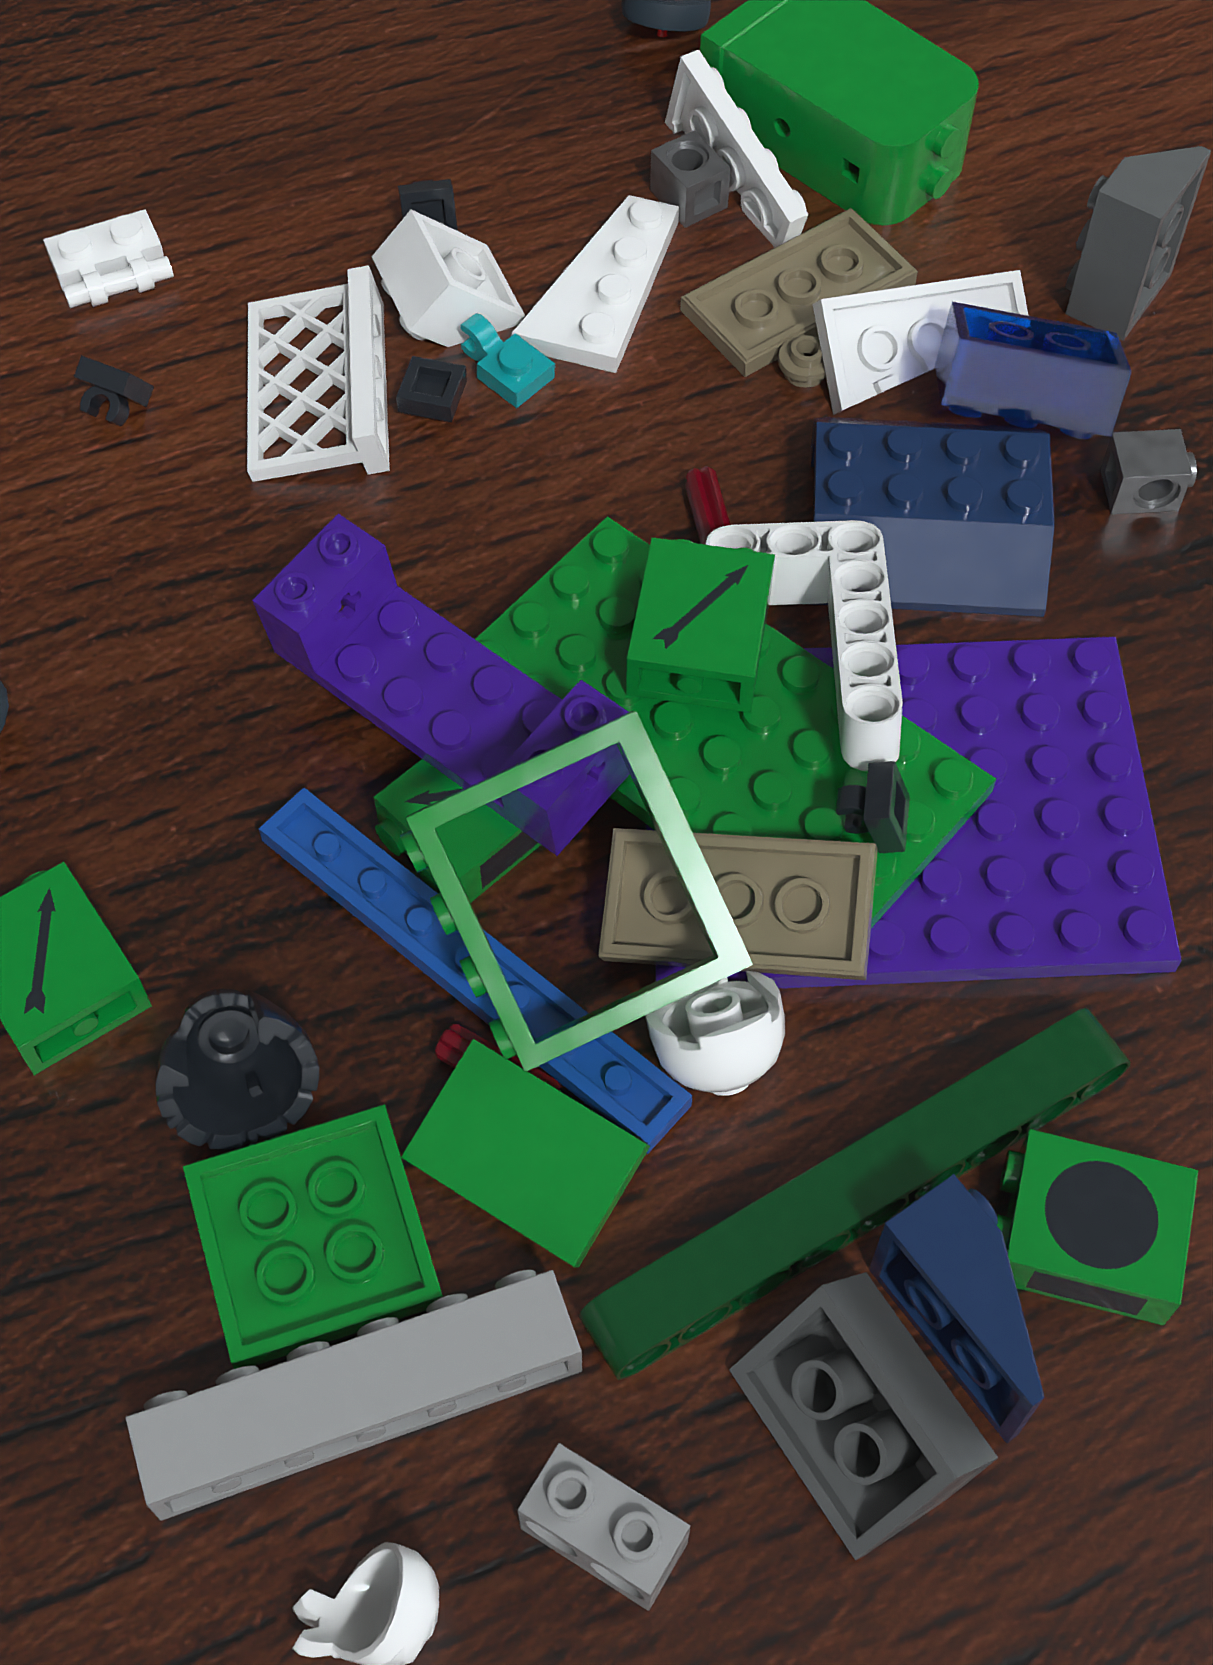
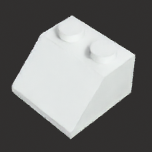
(443, 281)

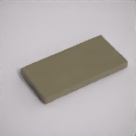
(773, 295)
(793, 901)

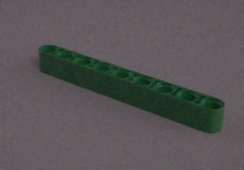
(850, 1194)

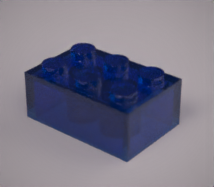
(1031, 370)

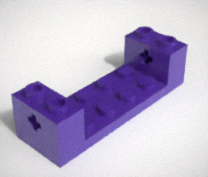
(435, 683)

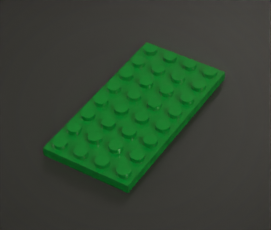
(730, 768)

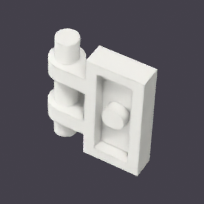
(108, 259)

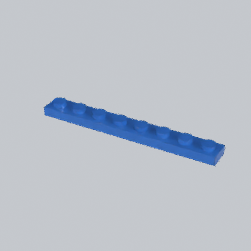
(398, 909)

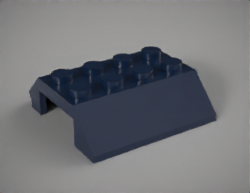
(956, 508)

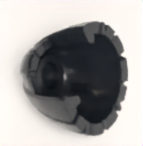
(235, 1071)

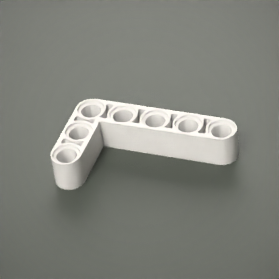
(848, 570)

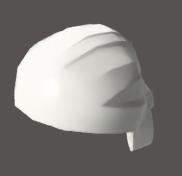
(378, 1614)

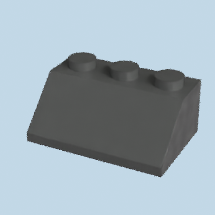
(1133, 236)
(861, 1413)

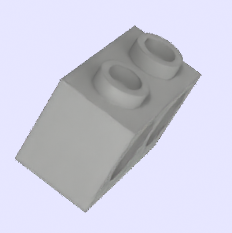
(603, 1526)

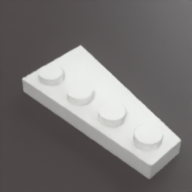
(705, 106)
(603, 291)
(896, 333)

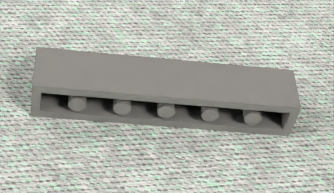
(352, 1393)

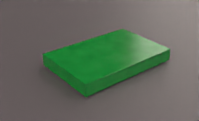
(525, 1153)

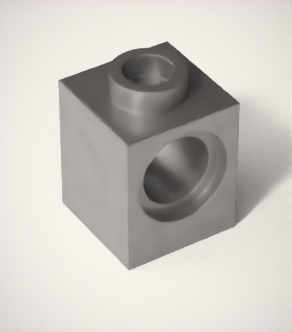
(691, 177)
(1147, 471)

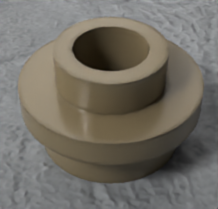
(802, 361)

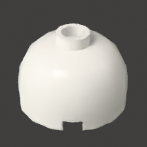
(720, 1034)

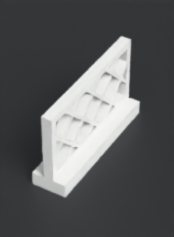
(363, 380)

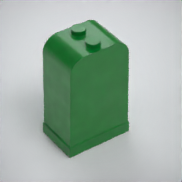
(848, 100)

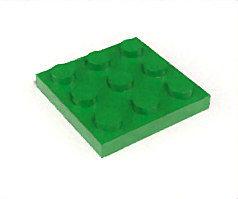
(311, 1236)

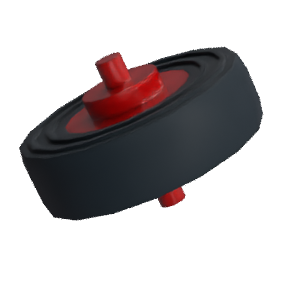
(668, 14)

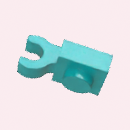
(507, 367)

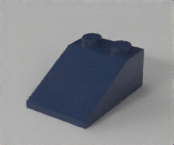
(957, 1288)

